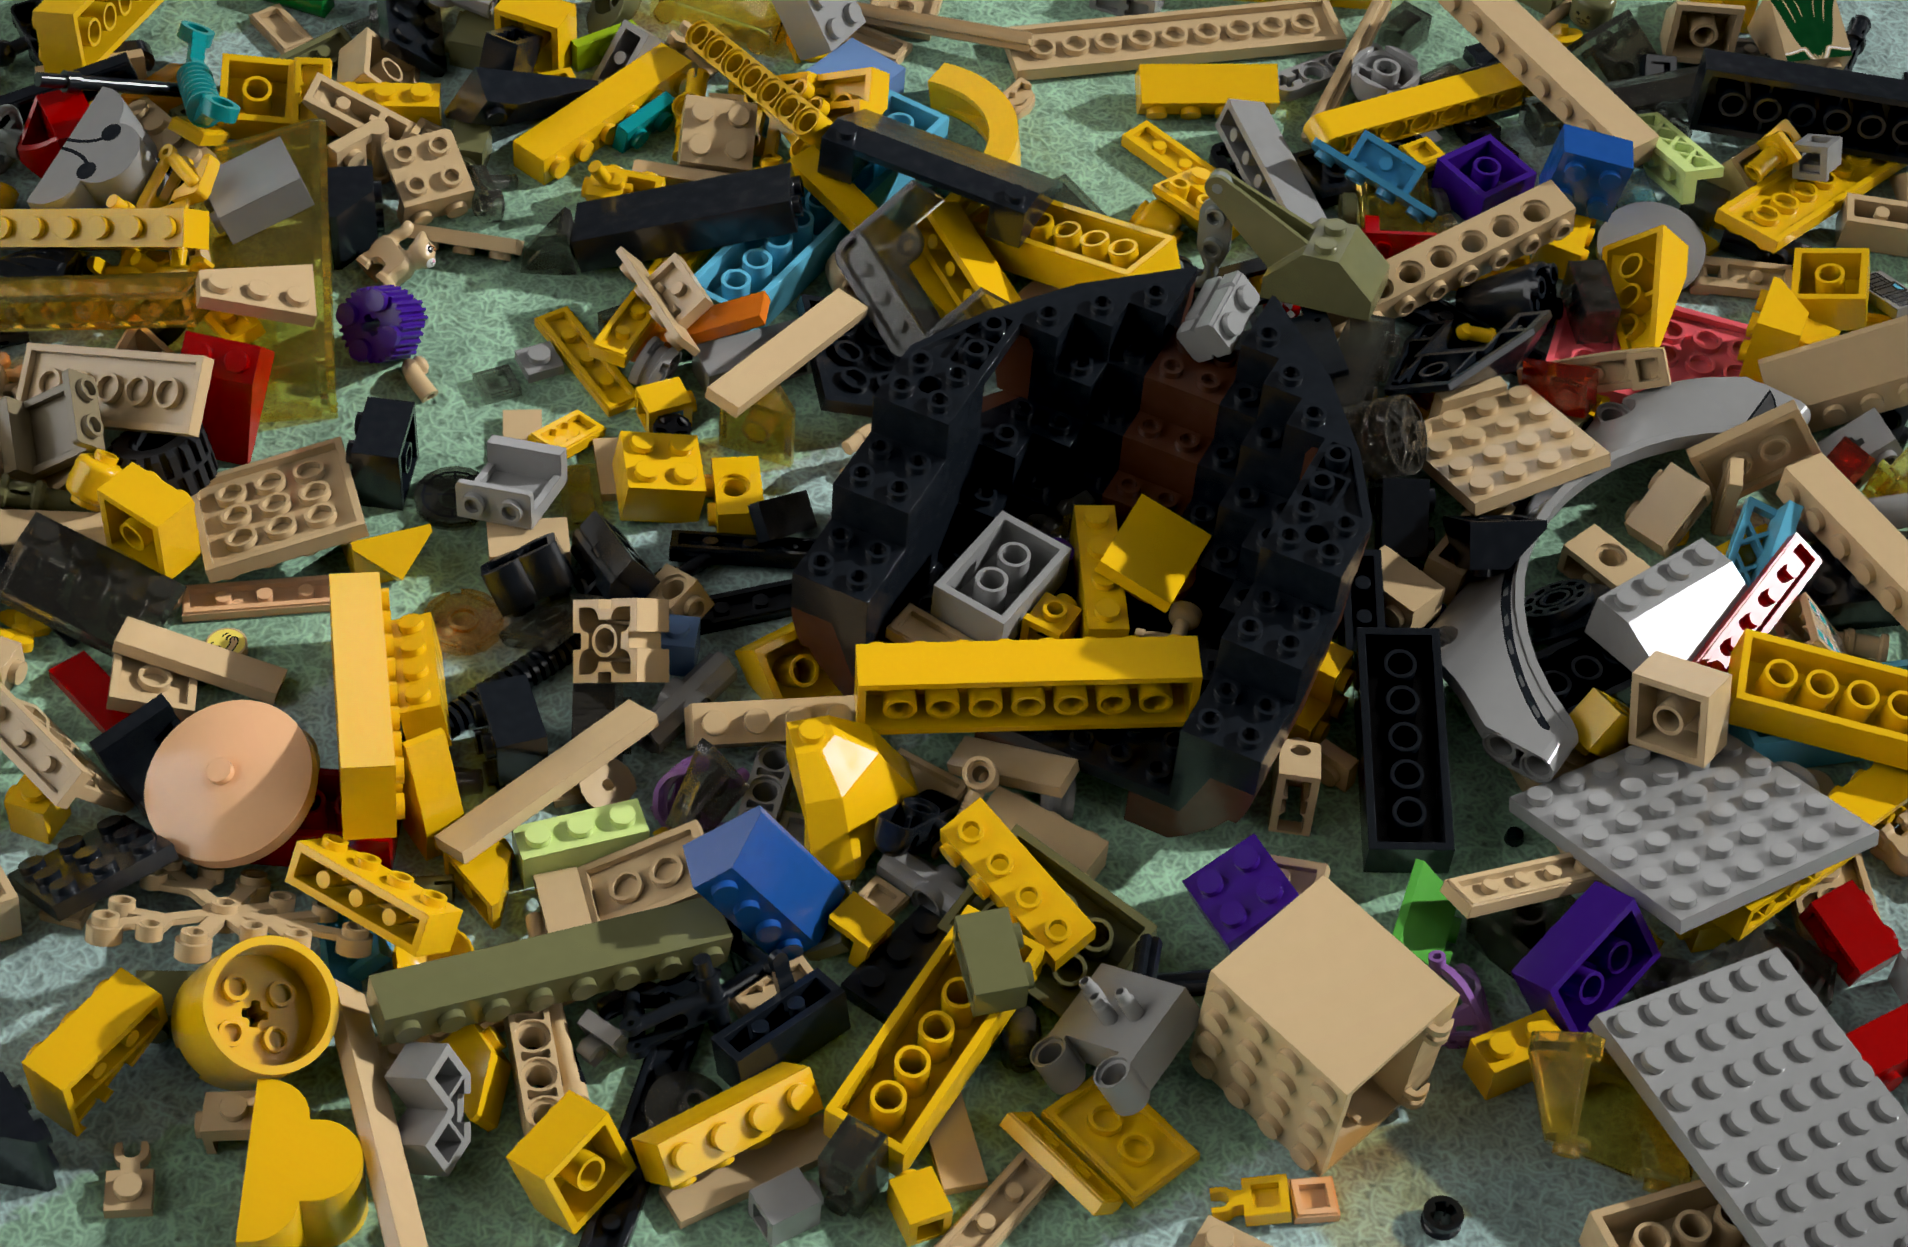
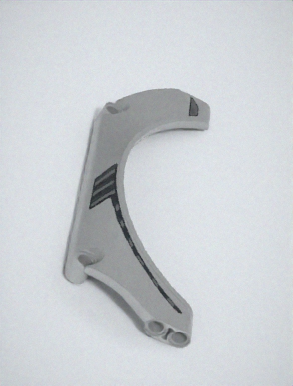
(1485, 624)

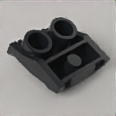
(45, 263)

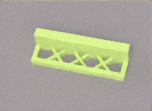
(1675, 159)

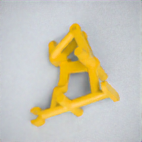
(195, 189)

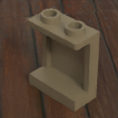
(50, 428)

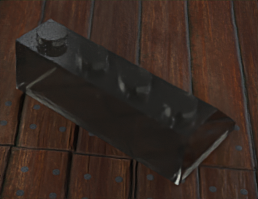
(83, 585)

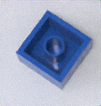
(1589, 169)

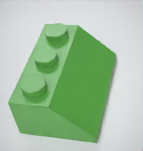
(1426, 915)

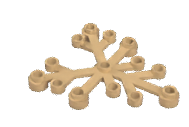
(246, 911)

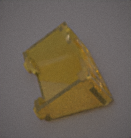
(1597, 1113)

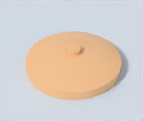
(231, 783)

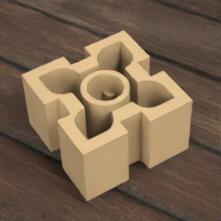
(621, 640)

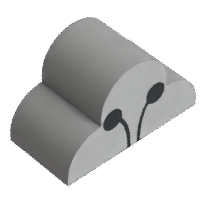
(100, 158)

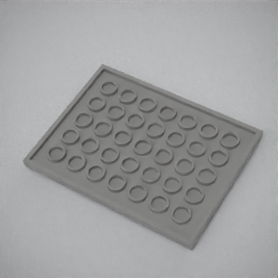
(1769, 1105)

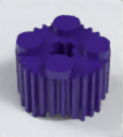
(381, 323)

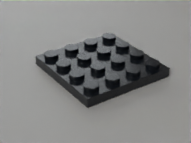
(850, 367)

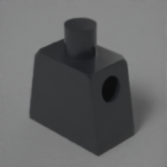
(511, 49)

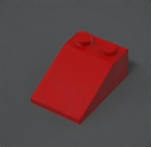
(234, 393)

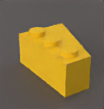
(91, 1047)

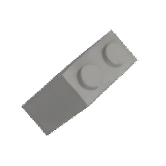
(256, 191)

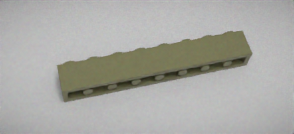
(545, 970)

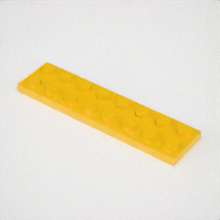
(1787, 208)

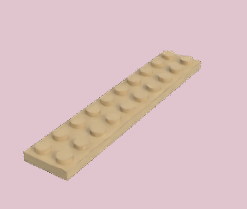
(1177, 38)

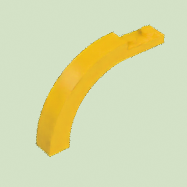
(983, 108)

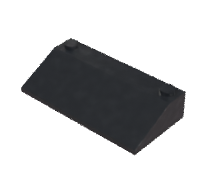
(1013, 193)

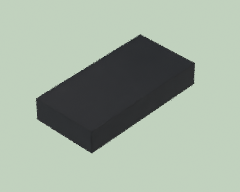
(782, 516)

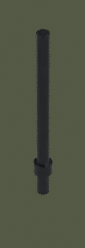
(74, 82)

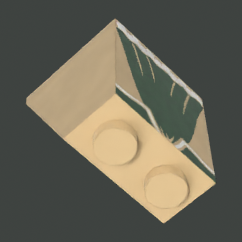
(1801, 32)

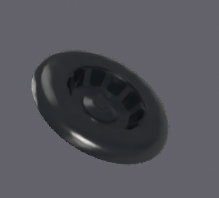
(1561, 609)

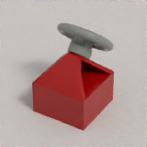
(45, 130)

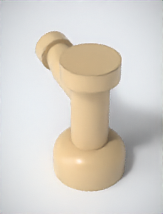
(1183, 617)

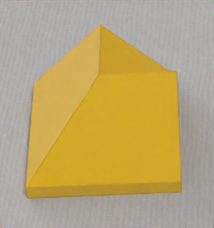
(387, 553)

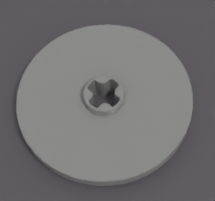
(1647, 215)

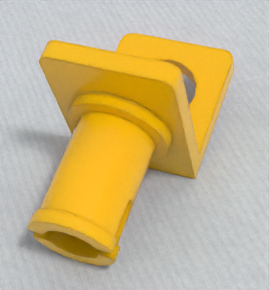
(1776, 151)

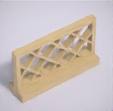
(53, 758)

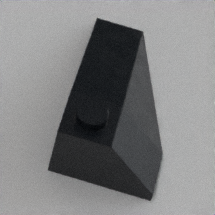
(513, 97)

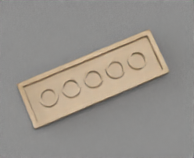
(134, 387)

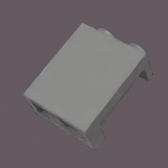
(514, 484)

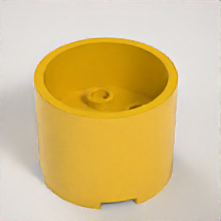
(283, 991)

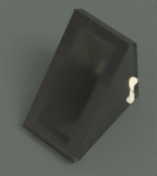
(552, 248)

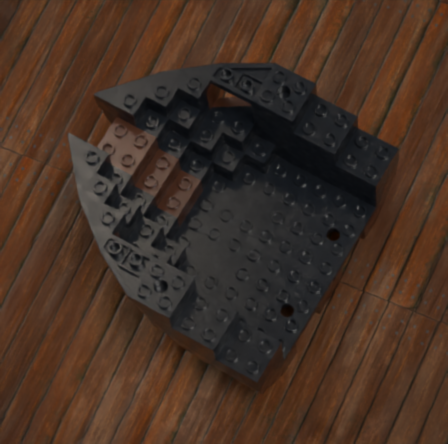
(1119, 409)

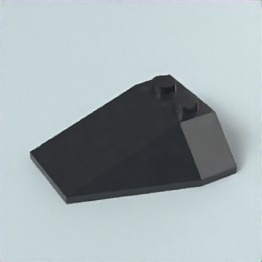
(1438, 361)

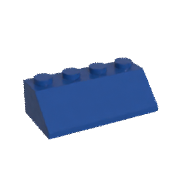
(764, 882)

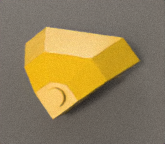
(842, 784)

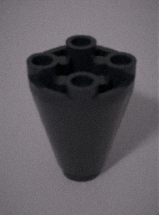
(1513, 292)

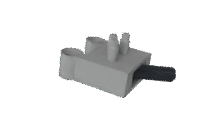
(1124, 1027)

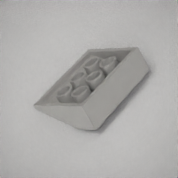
(1668, 606)

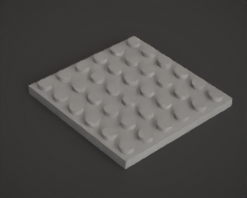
(1690, 835)

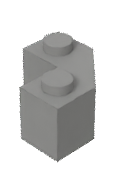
(433, 1088)

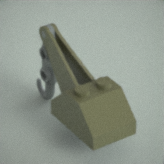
(1308, 265)

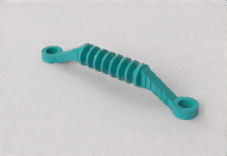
(196, 81)

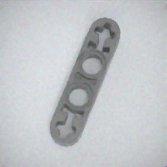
(1303, 86)

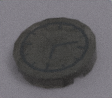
(437, 498)

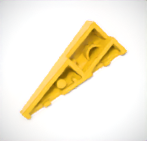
(844, 90)

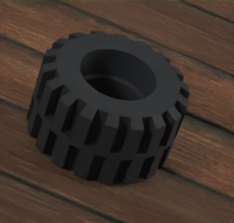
(177, 460)

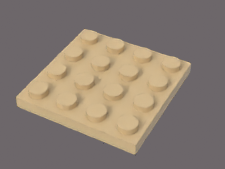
(1507, 450)
(278, 510)

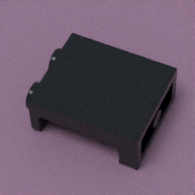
(131, 745)

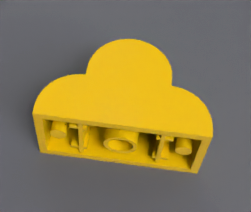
(300, 1175)

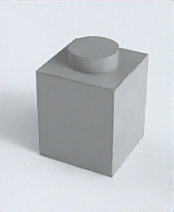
(785, 1206)

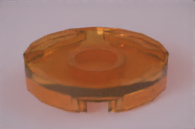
(461, 632)

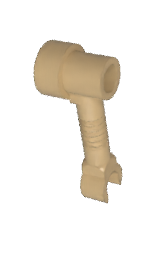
(970, 773)

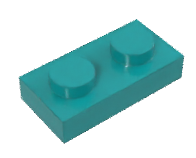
(636, 128)

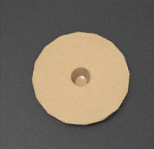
(608, 785)

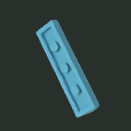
(1781, 526)

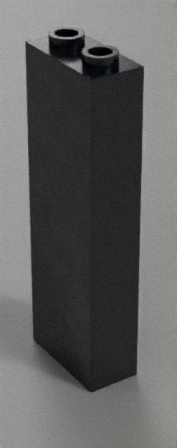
(688, 216)

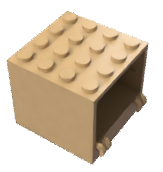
(1322, 1026)

